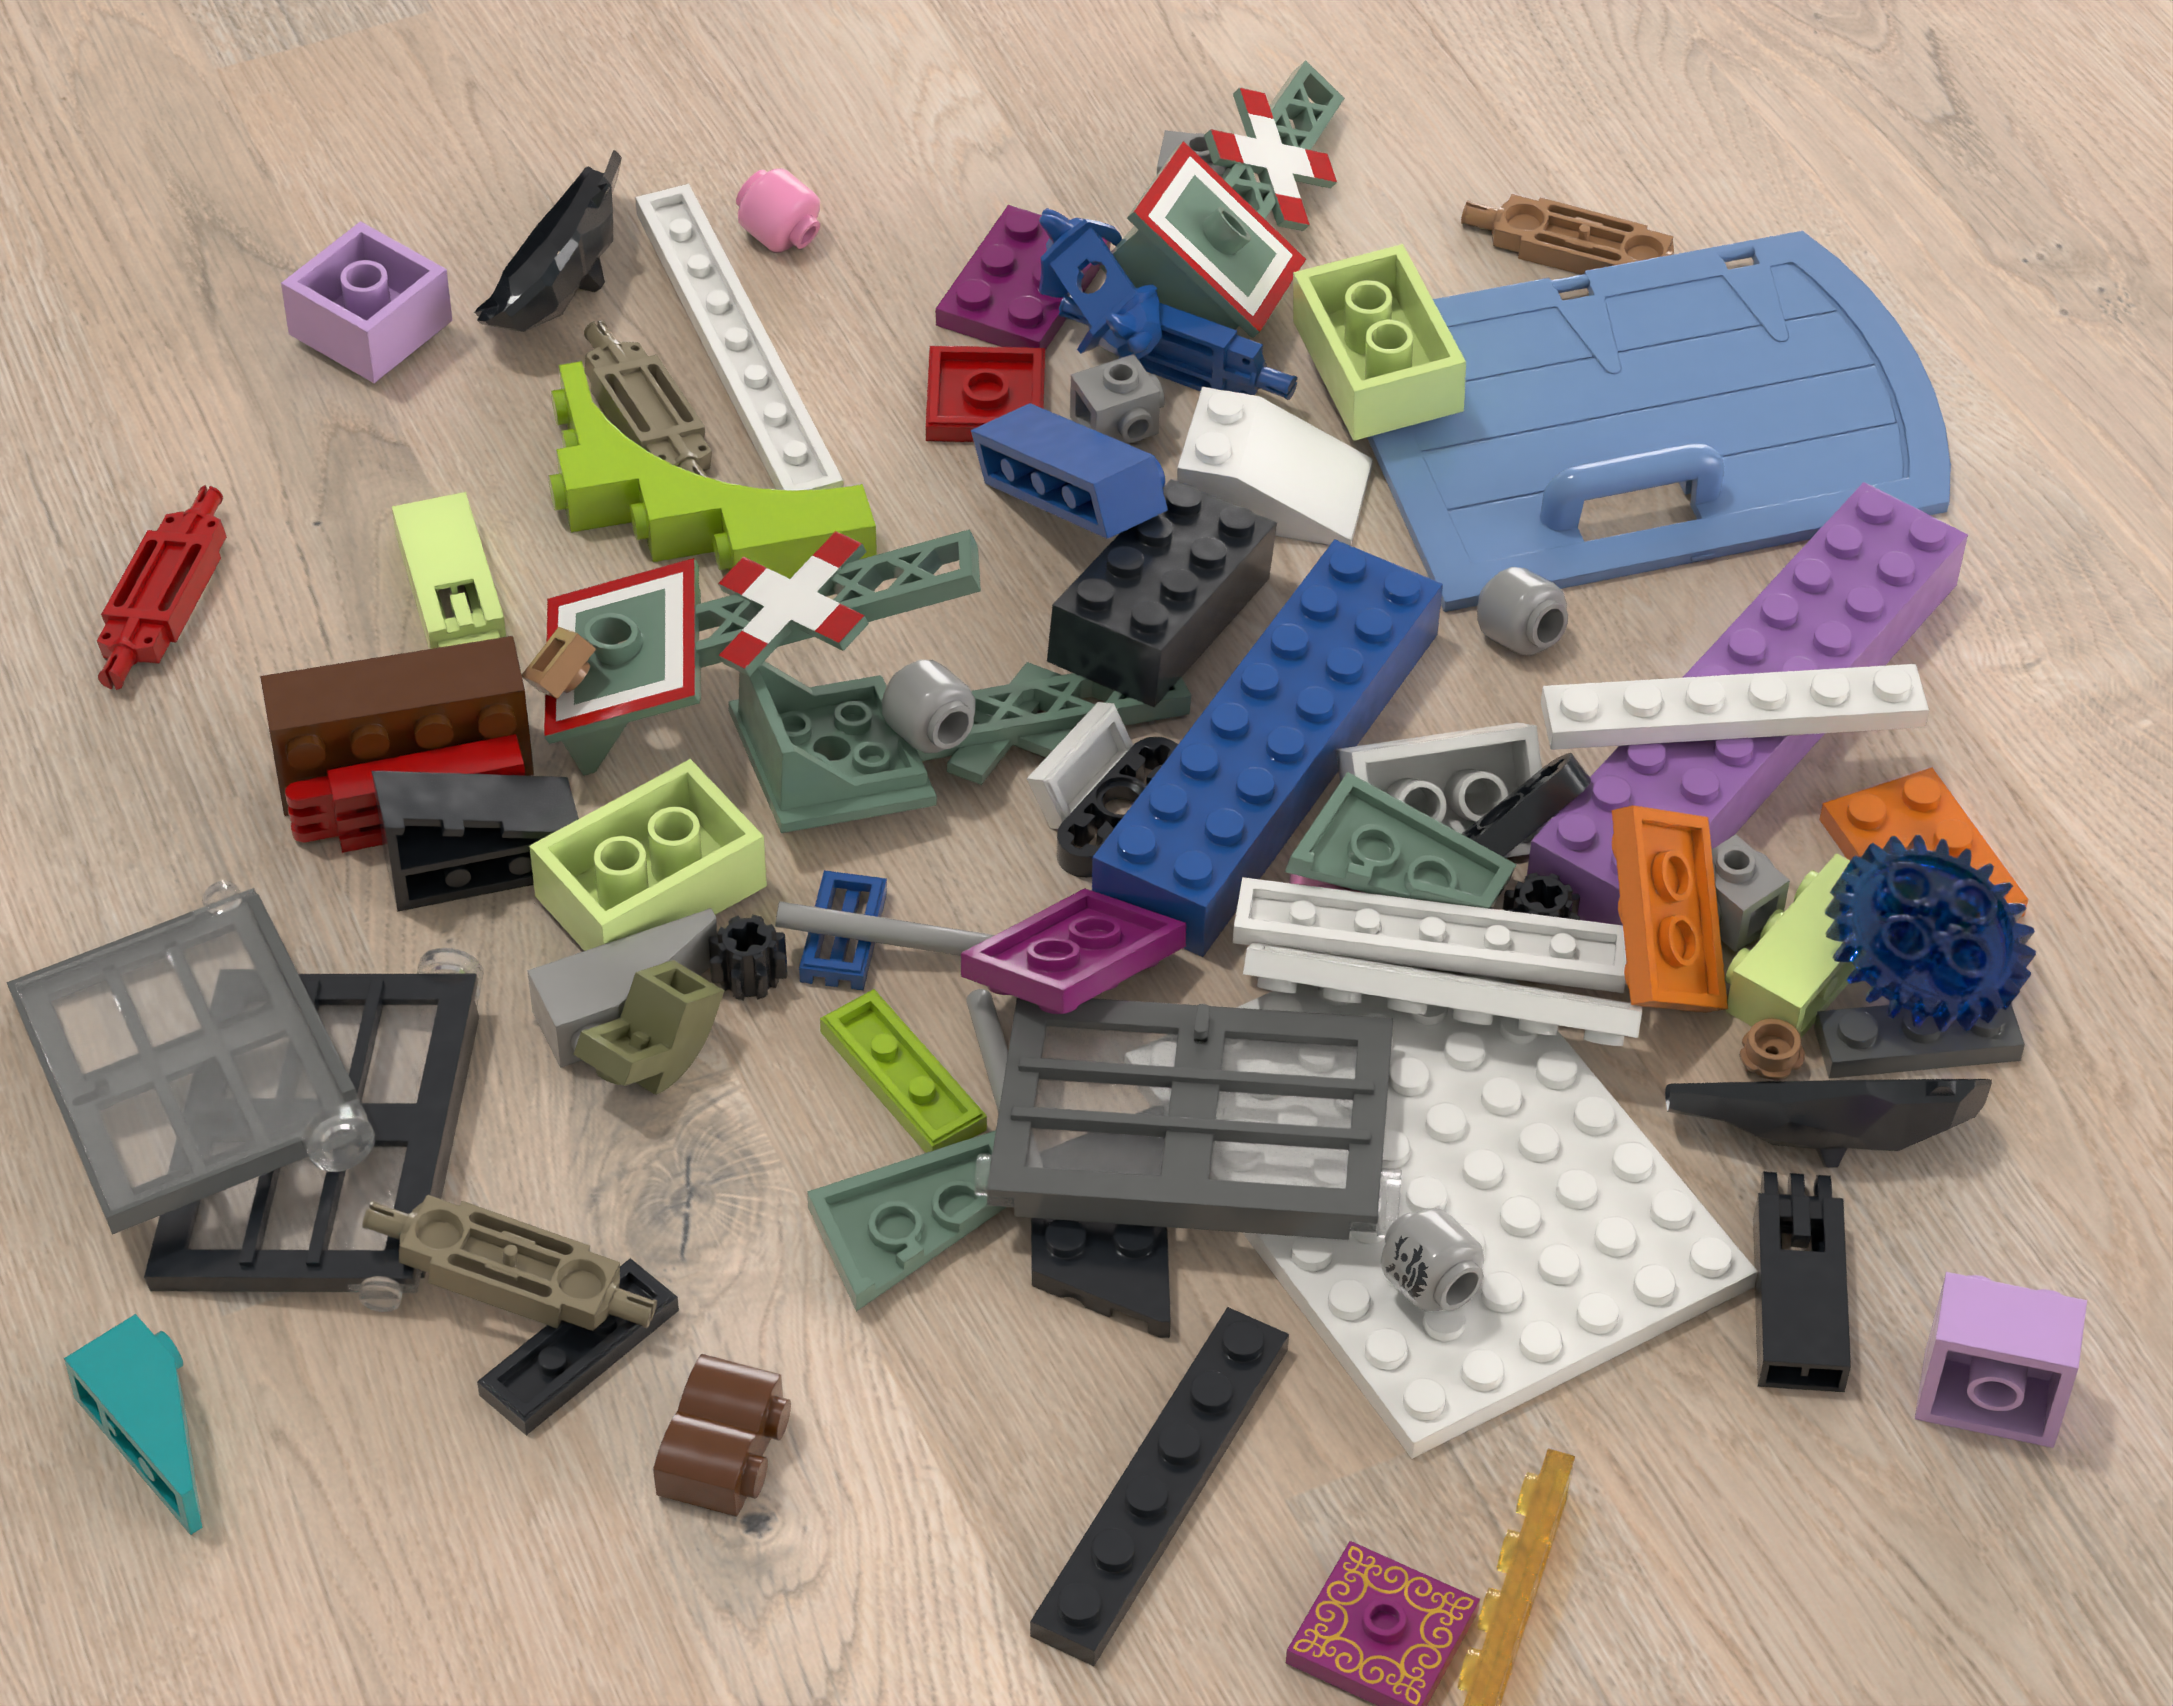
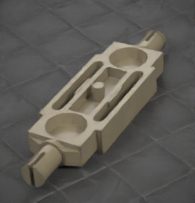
(645, 400)
(509, 1264)

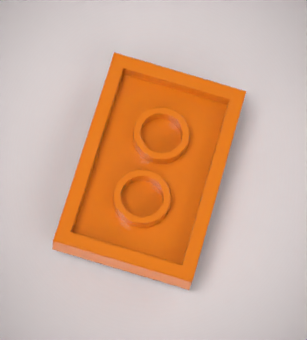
(1910, 808)
(1669, 909)

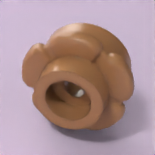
(1776, 1038)

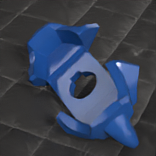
(1120, 314)

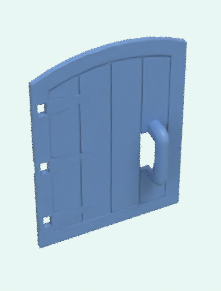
(1740, 384)

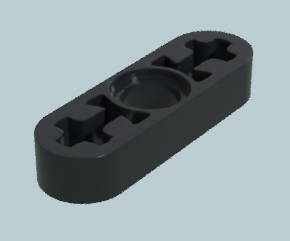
(1121, 782)
(1530, 805)

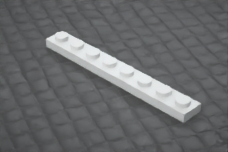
(736, 342)

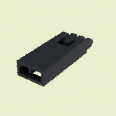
(1798, 1292)

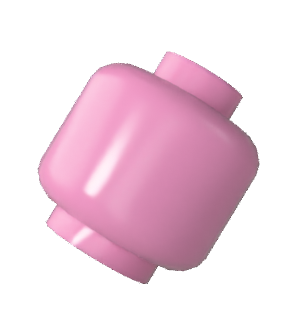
(778, 210)

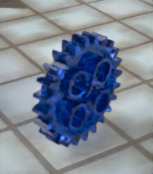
(1930, 933)

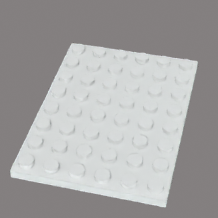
(1574, 1214)

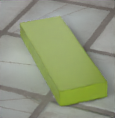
(902, 1073)

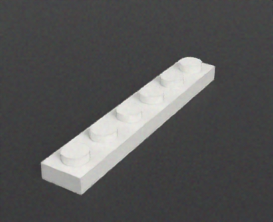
(1733, 706)
(1432, 934)
(1413, 989)

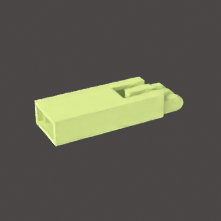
(443, 552)

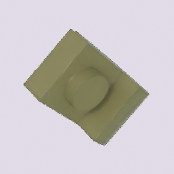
(658, 1030)

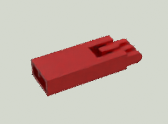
(346, 799)

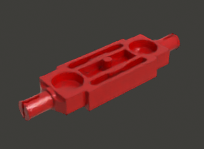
(161, 587)

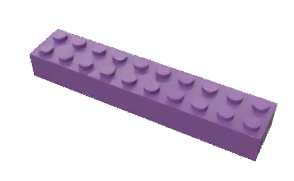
(1834, 606)

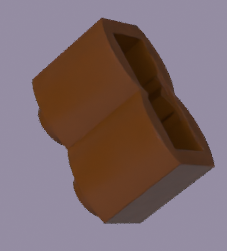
(720, 1434)

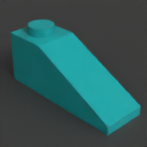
(136, 1398)

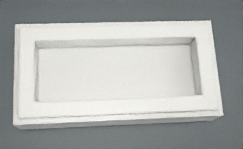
(1079, 762)

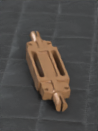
(1566, 234)

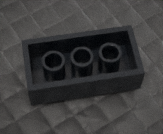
(1161, 594)

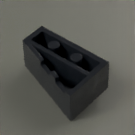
(464, 832)

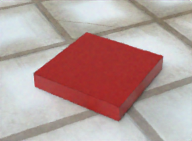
(979, 385)

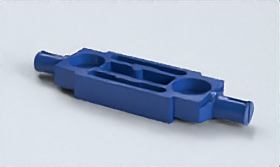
(1204, 354)

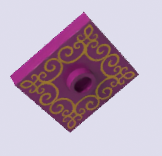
(1382, 1630)

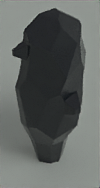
(540, 282)
(1835, 1112)

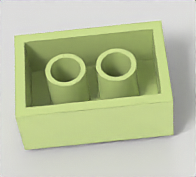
(1378, 342)
(649, 859)

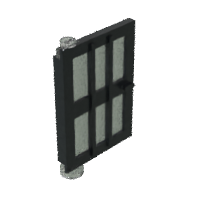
(301, 1226)

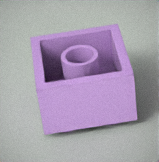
(367, 301)
(2001, 1359)

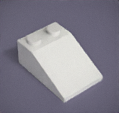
(1275, 466)

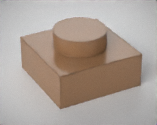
(560, 663)

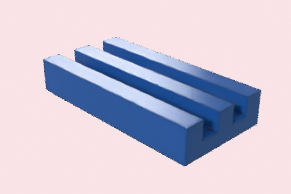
(835, 968)

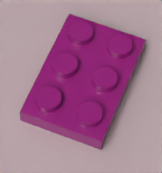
(999, 287)
(1073, 951)

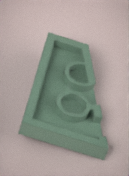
(1394, 850)
(900, 1216)

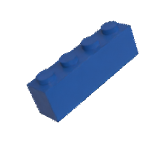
(1070, 470)

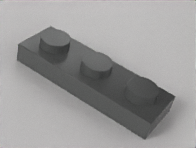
(1873, 1043)

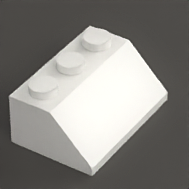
(1452, 773)

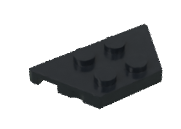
(1105, 1267)

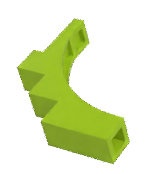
(683, 514)

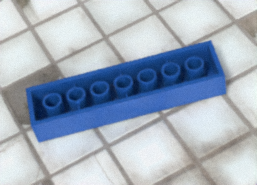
(1269, 741)

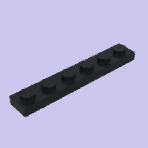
(1159, 1487)

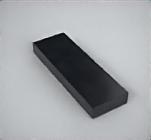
(568, 1358)

